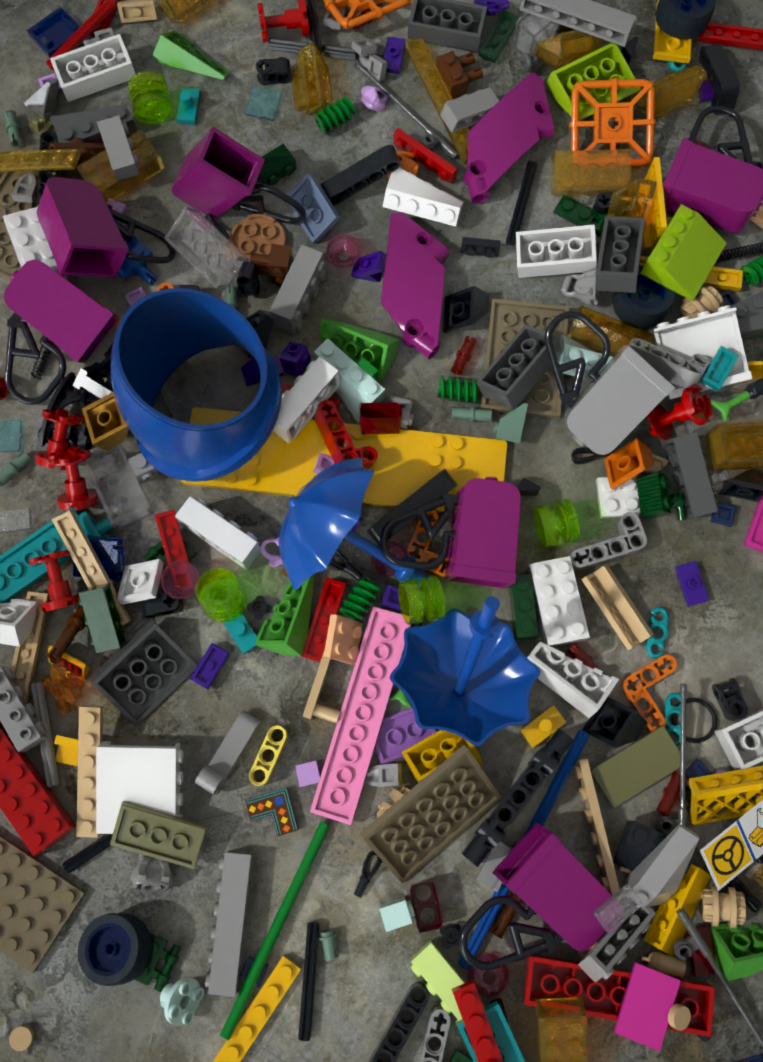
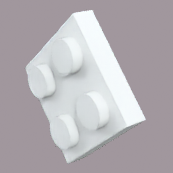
(619, 500)
(140, 581)

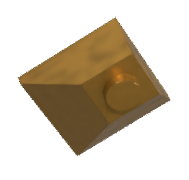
(105, 422)

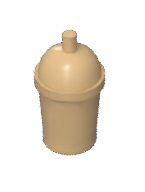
(666, 964)

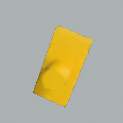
(542, 726)

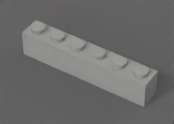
(584, 16)
(230, 924)

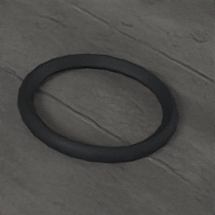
(714, 720)

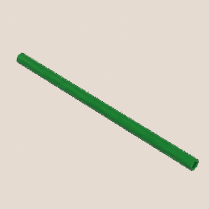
(274, 931)

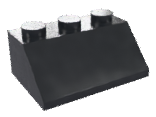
(637, 843)

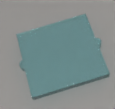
(263, 103)
(10, 435)

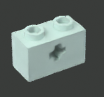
(396, 913)

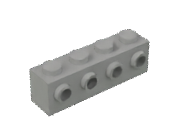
(18, 715)
(612, 946)

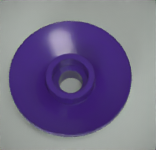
(493, 5)

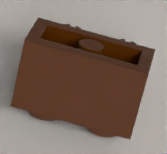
(452, 72)
(274, 264)

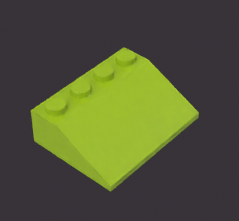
(598, 65)
(684, 253)

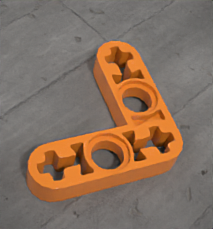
(426, 555)
(641, 692)

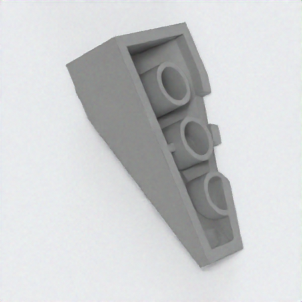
(664, 867)

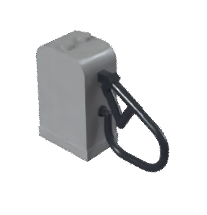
(615, 397)

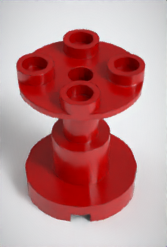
(292, 19)
(693, 407)
(58, 442)
(75, 486)
(58, 589)

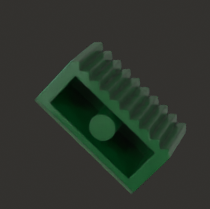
(277, 164)
(654, 495)

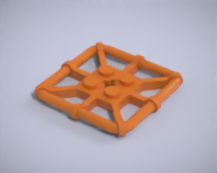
(361, 5)
(620, 112)

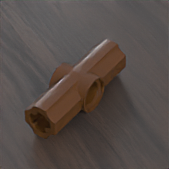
(86, 150)

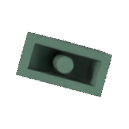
(511, 424)

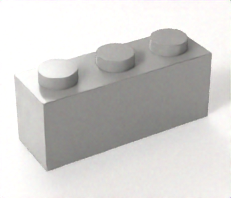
(468, 109)
(119, 147)

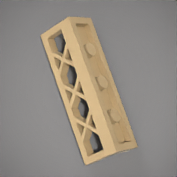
(617, 607)

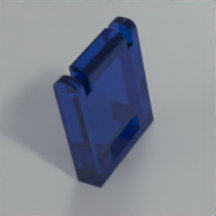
(55, 28)
(110, 557)

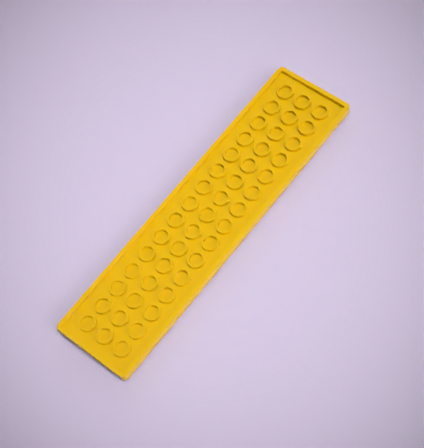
(402, 464)

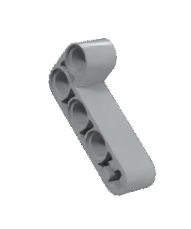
(672, 366)
(605, 547)
(228, 754)
(428, 1052)

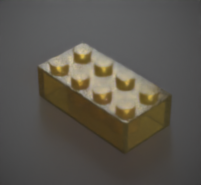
(589, 171)
(100, 173)
(736, 445)
(561, 1030)

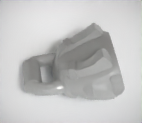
(584, 288)
(151, 875)

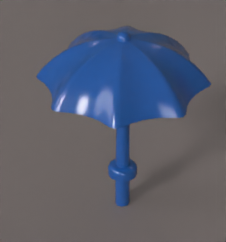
(323, 517)
(466, 674)

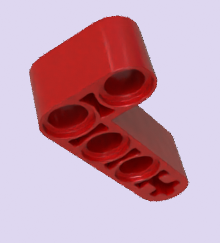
(329, 418)

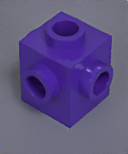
(295, 358)

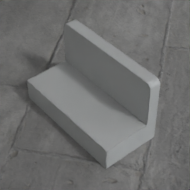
(493, 859)

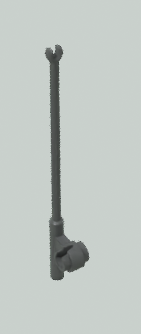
(430, 140)
(672, 823)
(696, 942)

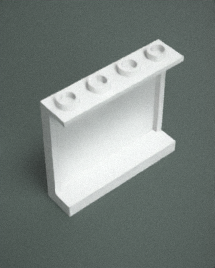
(704, 337)
(138, 776)

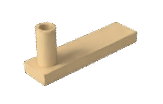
(312, 707)

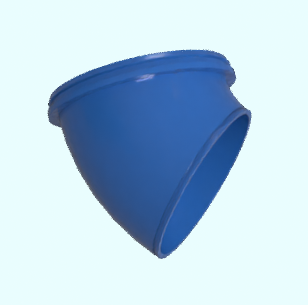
(150, 345)

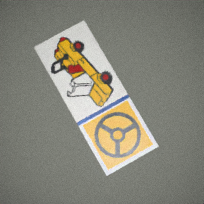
(735, 847)

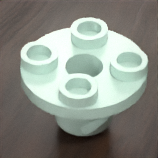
(181, 1000)

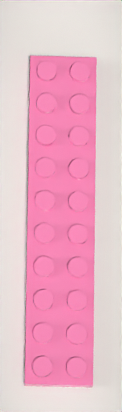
(360, 717)

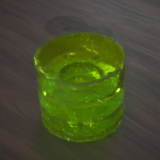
(149, 97)
(556, 523)
(214, 588)
(421, 599)

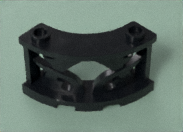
(93, 377)
(61, 398)

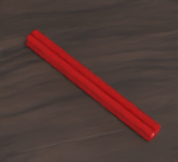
(84, 30)

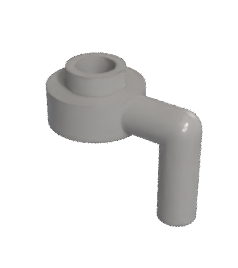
(407, 417)

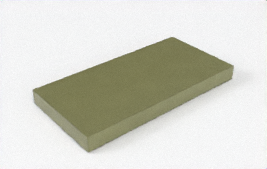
(637, 766)
(158, 835)

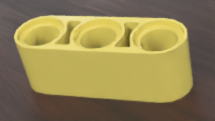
(260, 763)

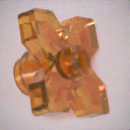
(64, 687)

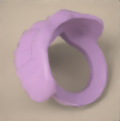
(371, 99)
(274, 560)

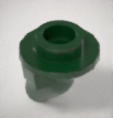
(678, 503)

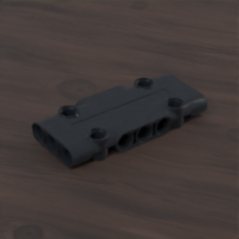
(539, 767)

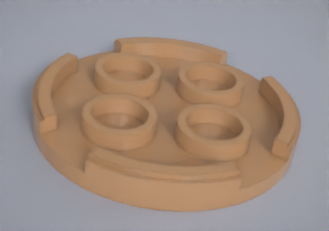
(257, 234)

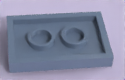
(320, 212)

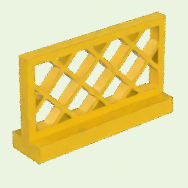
(656, 220)
(725, 784)

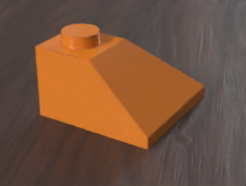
(628, 462)

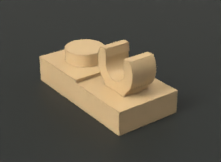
(137, 10)

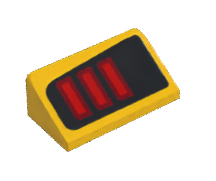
(72, 664)

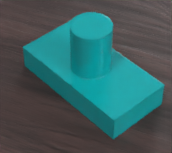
(188, 106)
(719, 368)
(94, 528)
(242, 633)

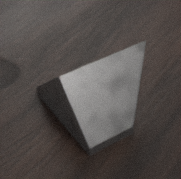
(45, 99)

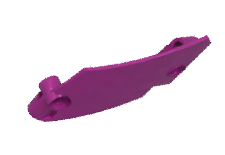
(506, 135)
(414, 283)

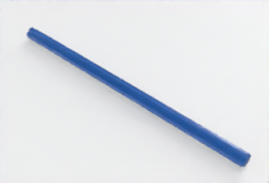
(540, 817)

